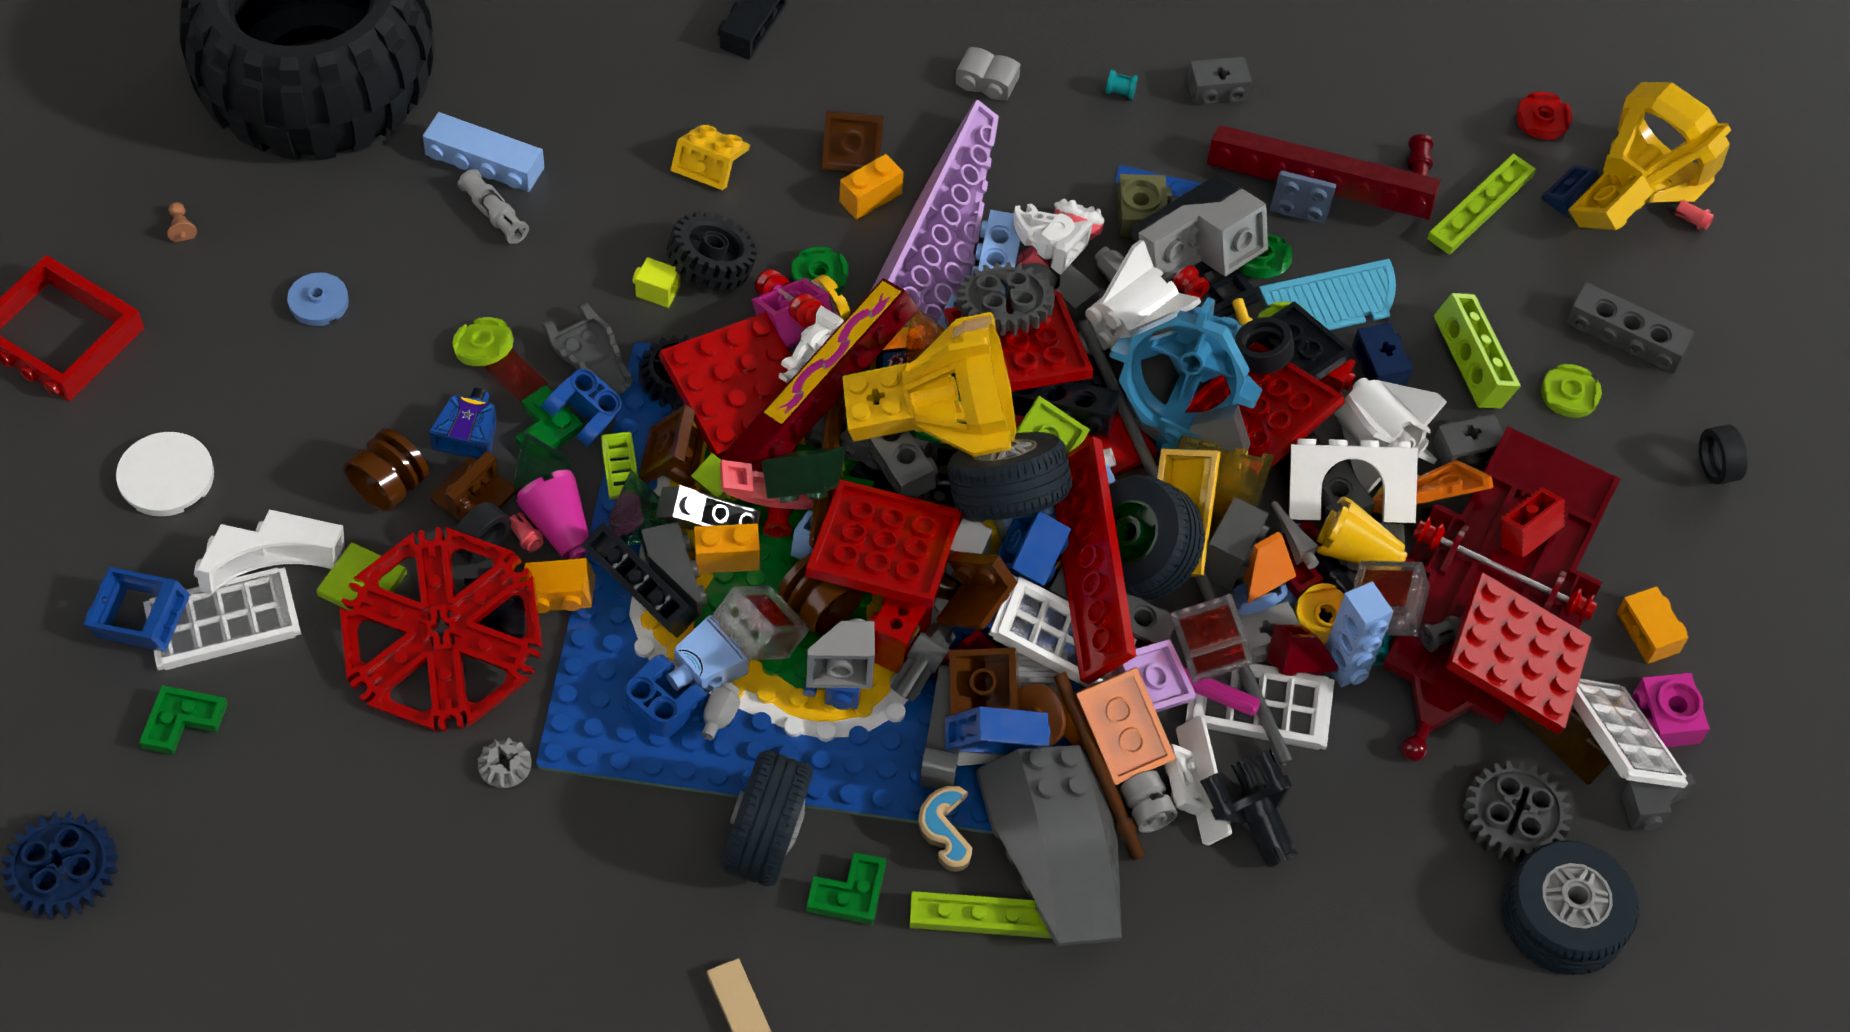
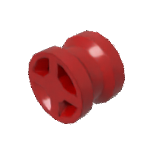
(1190, 282)

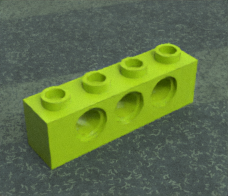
(1476, 351)

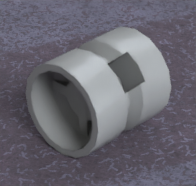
(1148, 800)

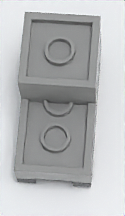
(1208, 225)

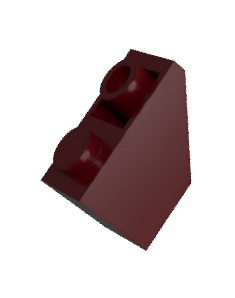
(1299, 650)

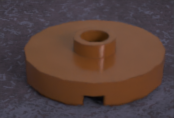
(1048, 700)

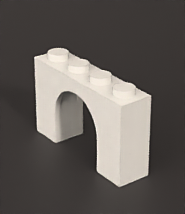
(1394, 465)

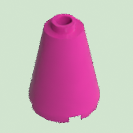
(557, 512)

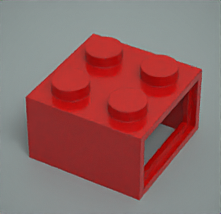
(891, 643)

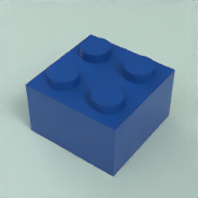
(1033, 546)

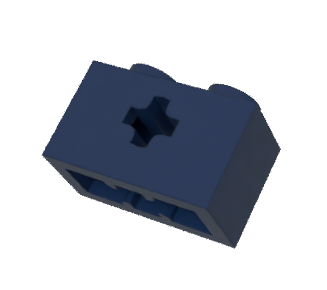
(1382, 354)

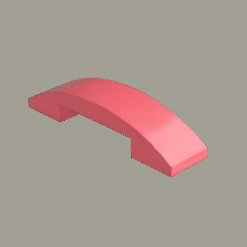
(749, 486)

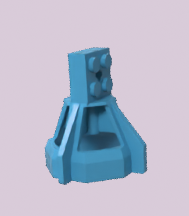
(1199, 349)

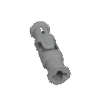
(493, 206)

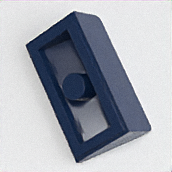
(1570, 188)

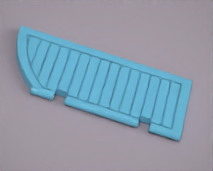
(1341, 295)

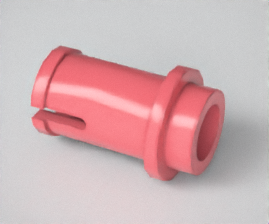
(1694, 215)
(529, 537)

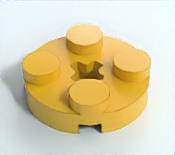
(1308, 608)

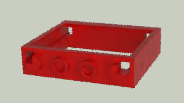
(70, 382)

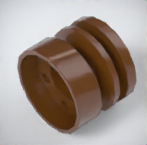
(386, 469)
(818, 602)

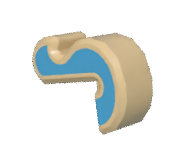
(940, 832)

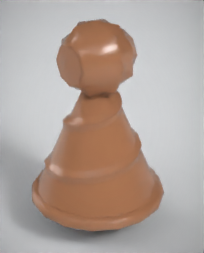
(180, 227)

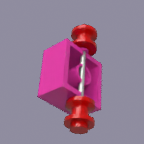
(788, 305)

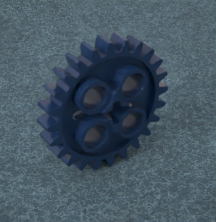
(50, 841)

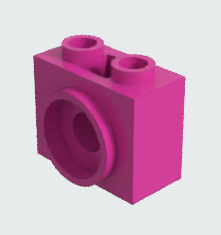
(1677, 691)

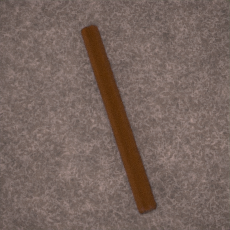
(831, 438)

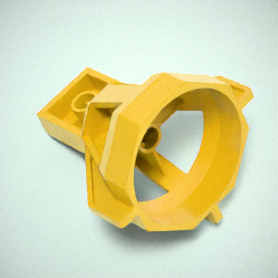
(1645, 169)
(927, 397)

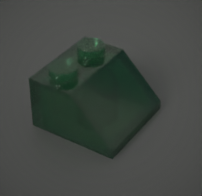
(803, 473)

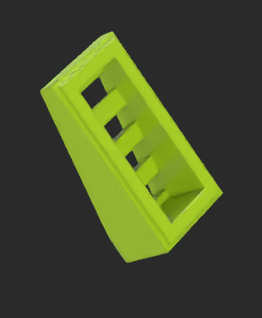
(613, 447)

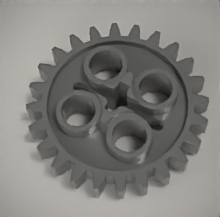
(1026, 295)
(1488, 799)

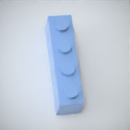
(482, 149)

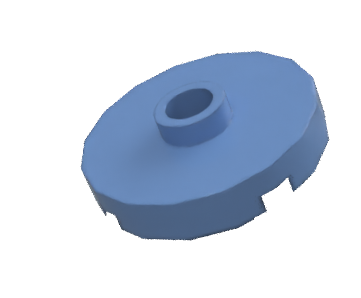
(316, 310)
(1259, 604)

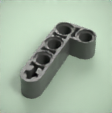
(939, 765)

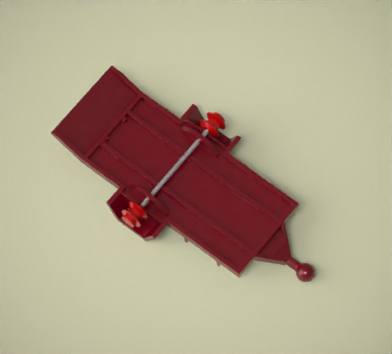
(1465, 545)

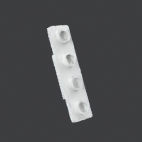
(1192, 764)

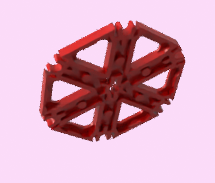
(413, 619)

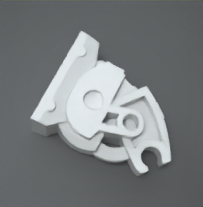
(1052, 235)
(811, 340)

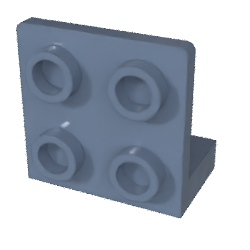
(1302, 197)

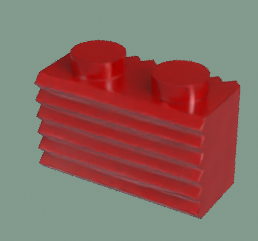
(1532, 522)

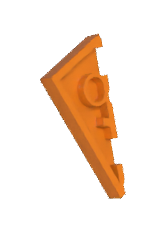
(1445, 482)

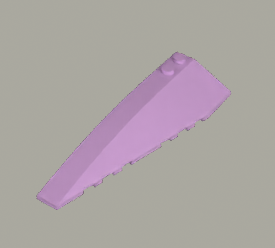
(946, 219)

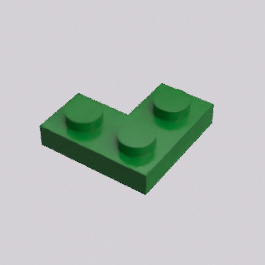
(550, 430)
(178, 709)
(852, 899)

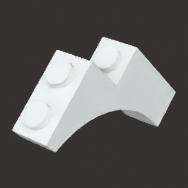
(277, 541)

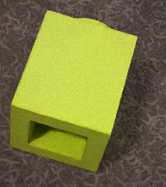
(656, 282)

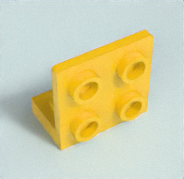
(707, 155)

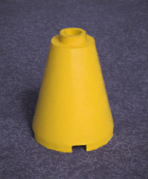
(1357, 536)

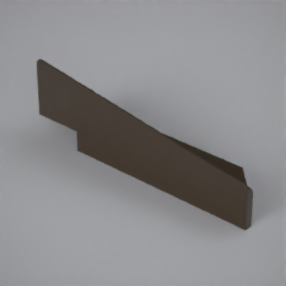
(1573, 745)

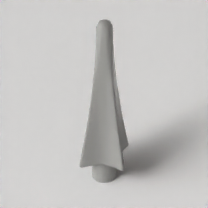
(1300, 544)

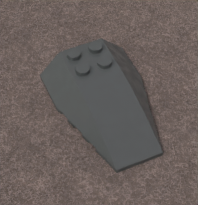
(1059, 838)

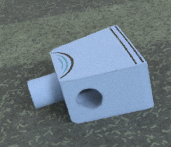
(707, 658)

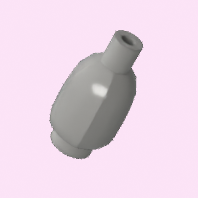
(1108, 262)
(720, 709)

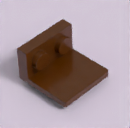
(981, 594)

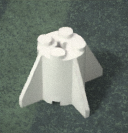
(1136, 299)
(1387, 414)

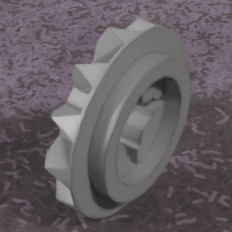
(498, 775)

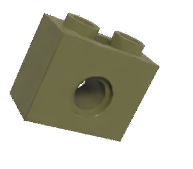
(1139, 198)

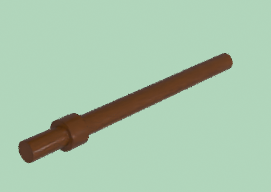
(1125, 825)

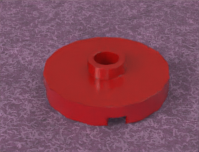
(1544, 116)

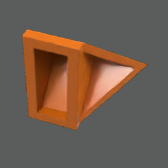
(1268, 567)

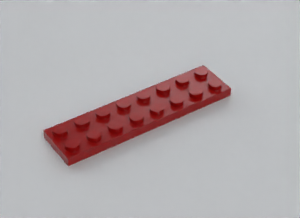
(1094, 567)

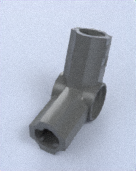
(923, 660)

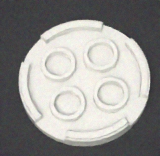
(164, 473)

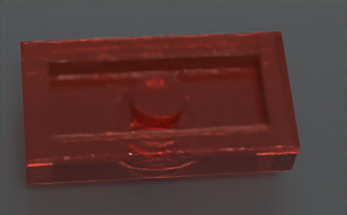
(516, 375)

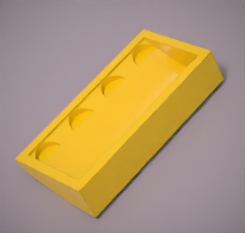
(1195, 475)

